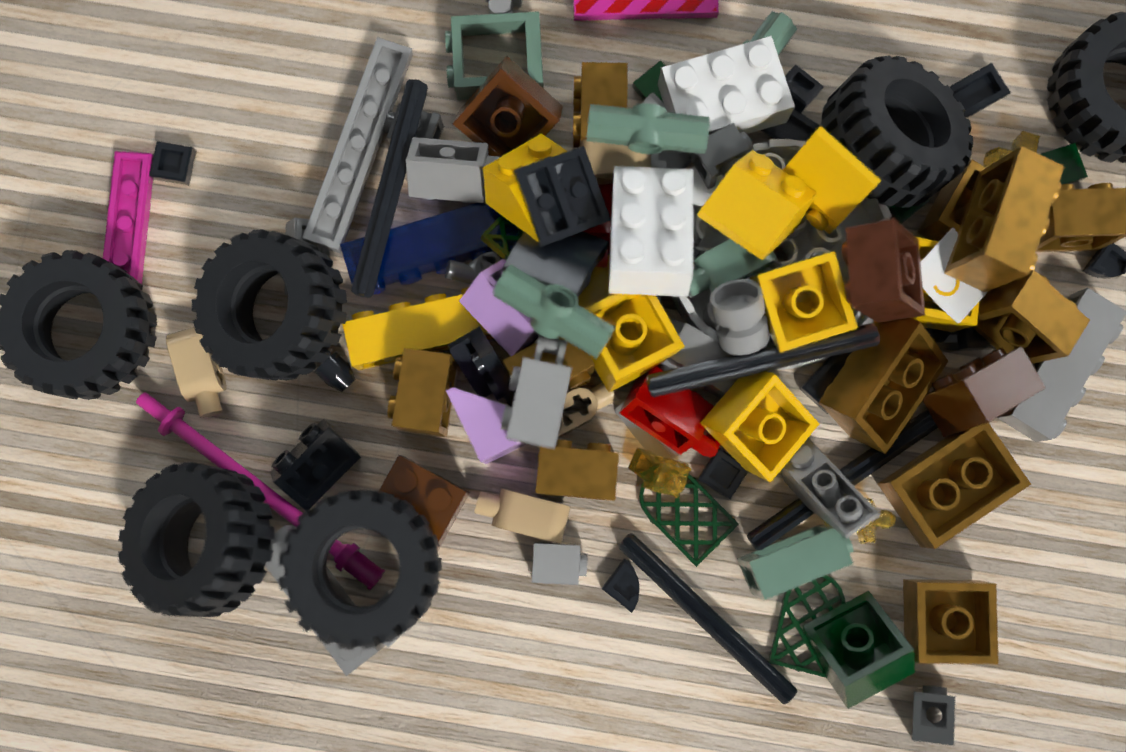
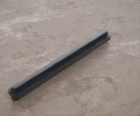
(389, 189)
(758, 362)
(854, 471)
(708, 618)

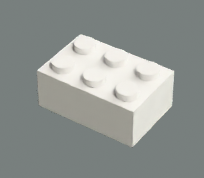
(730, 86)
(651, 231)

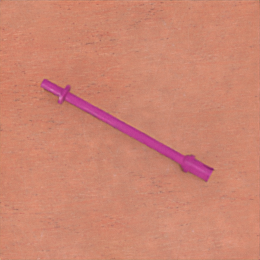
(345, 555)

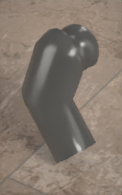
(468, 272)

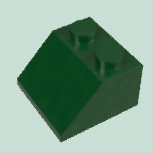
(860, 649)

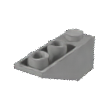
(827, 490)

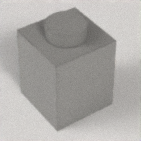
(558, 563)

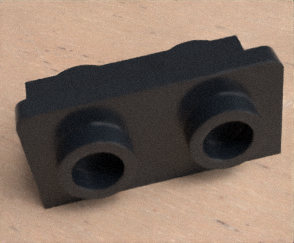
(482, 366)
(313, 464)

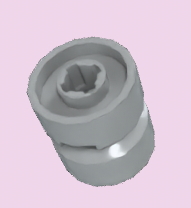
(740, 317)

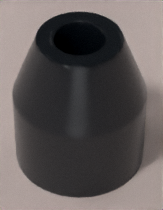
(336, 372)

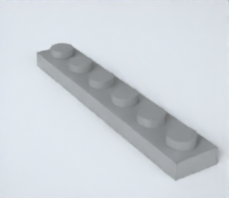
(358, 145)

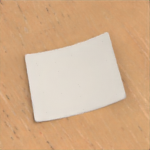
(932, 272)

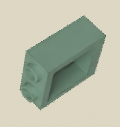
(487, 25)
(795, 561)

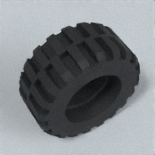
(1080, 93)
(900, 128)
(228, 298)
(30, 311)
(159, 534)
(308, 581)

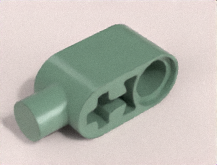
(723, 264)

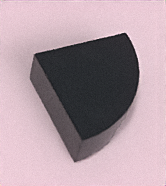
(1107, 263)
(623, 585)

